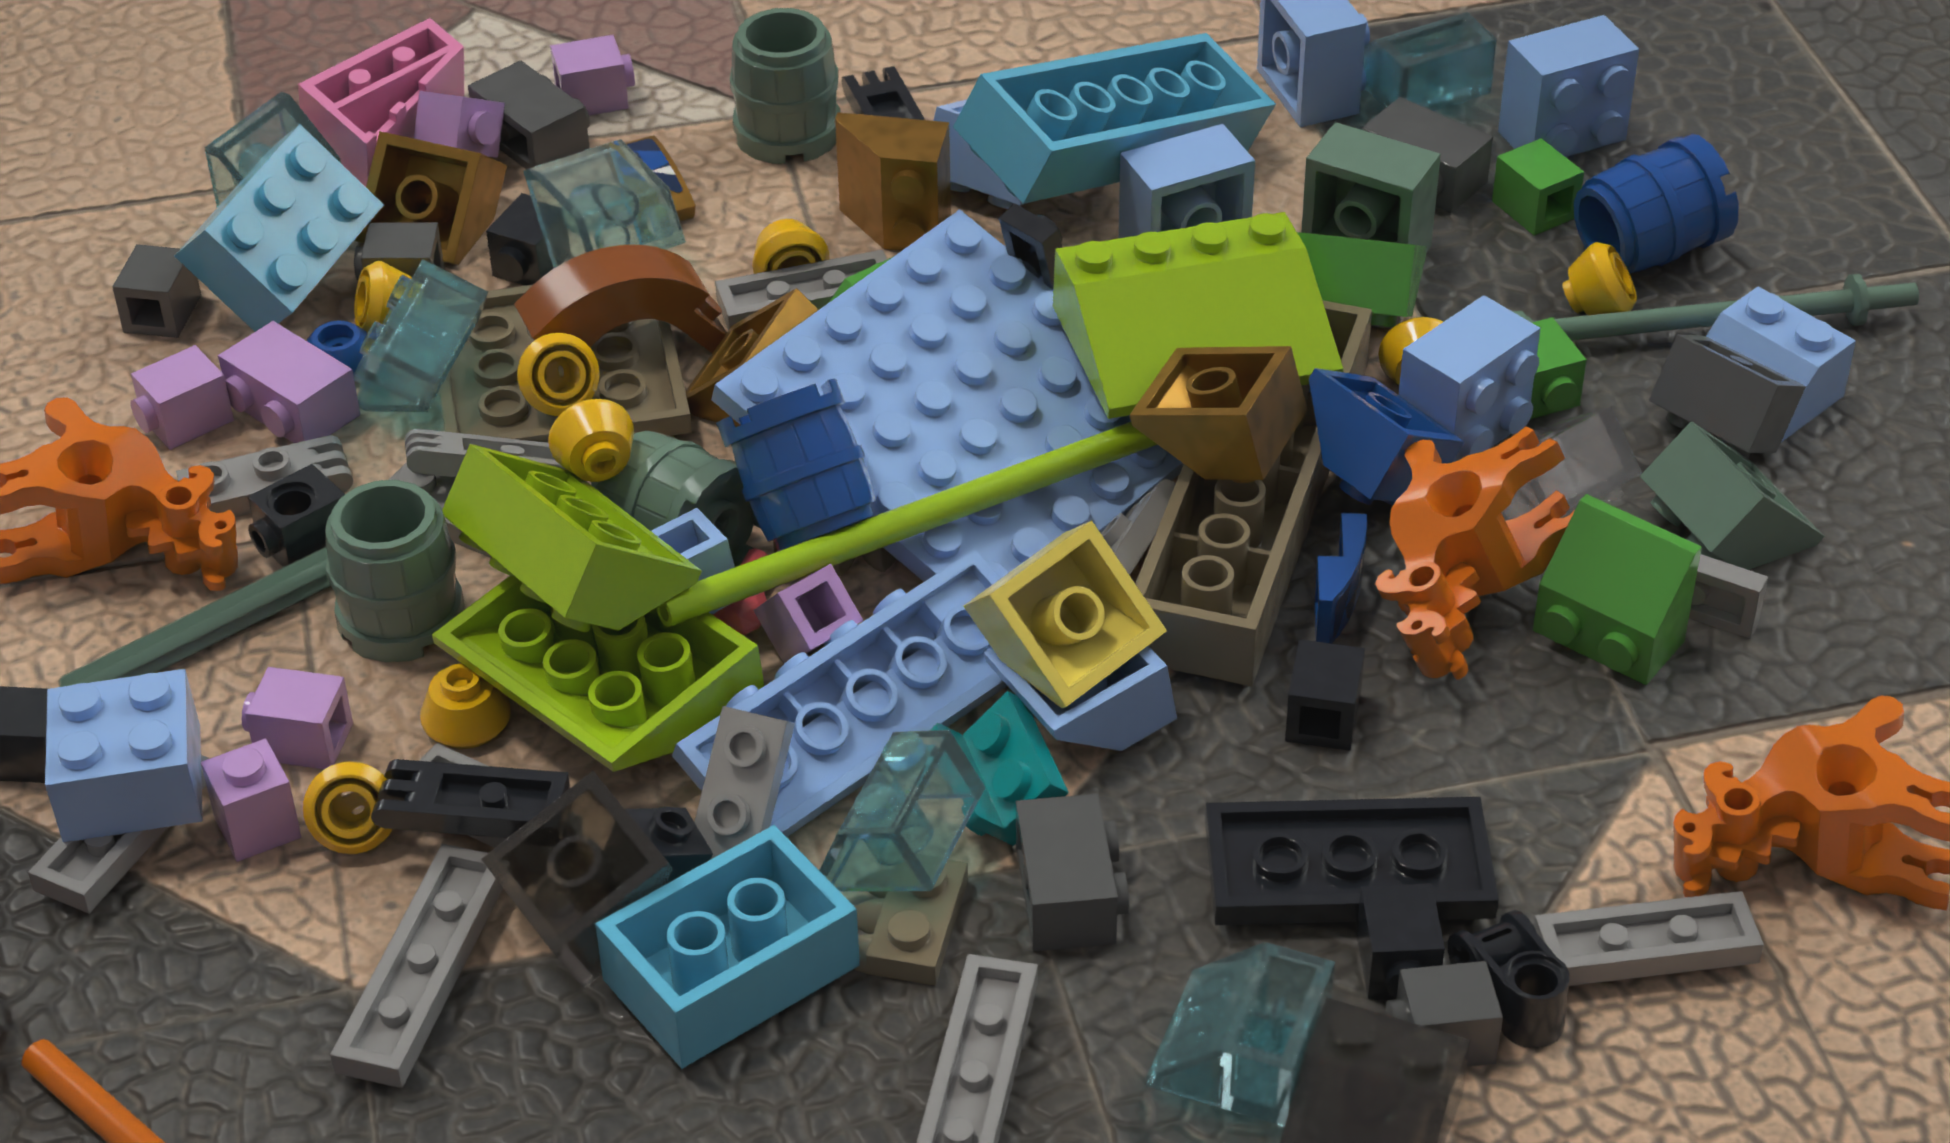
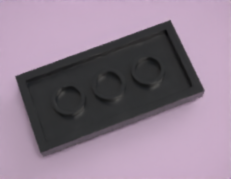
(1315, 855)

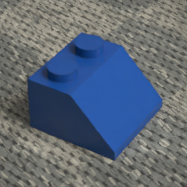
(1366, 434)

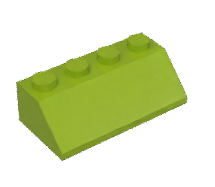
(563, 540)

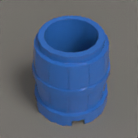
(1658, 204)
(800, 465)

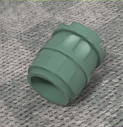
(784, 86)
(676, 476)
(391, 569)

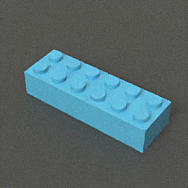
(1068, 119)

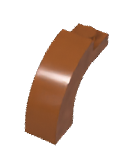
(618, 287)

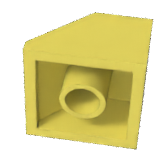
(1066, 616)

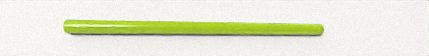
(901, 523)

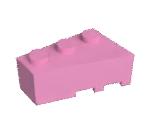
(381, 91)

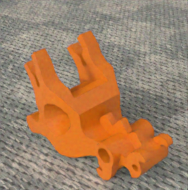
(107, 499)
(1462, 545)
(1832, 804)

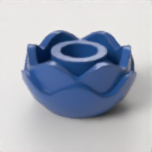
(340, 340)

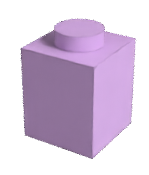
(593, 73)
(460, 122)
(181, 397)
(807, 613)
(300, 716)
(251, 799)

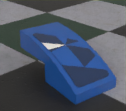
(1340, 579)

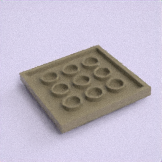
(635, 371)

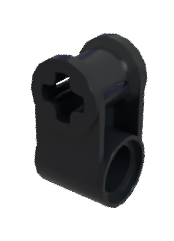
(1525, 977)

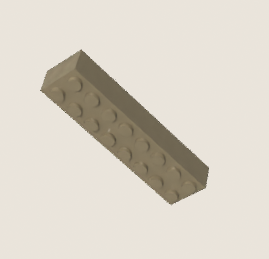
(1233, 546)

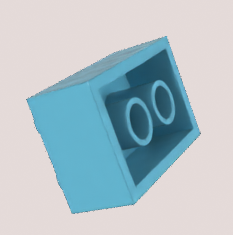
(279, 230)
(728, 945)

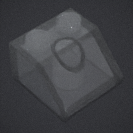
(1594, 463)

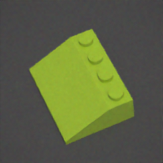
(1188, 288)
(604, 689)

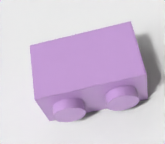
(289, 384)

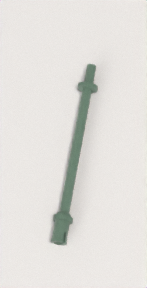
(1853, 300)

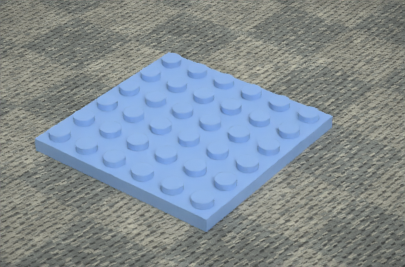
(950, 377)

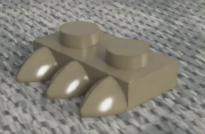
(911, 928)

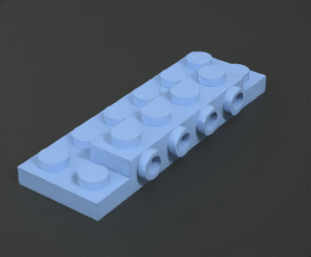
(892, 673)

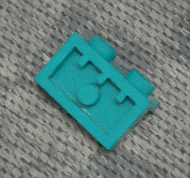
(1010, 762)

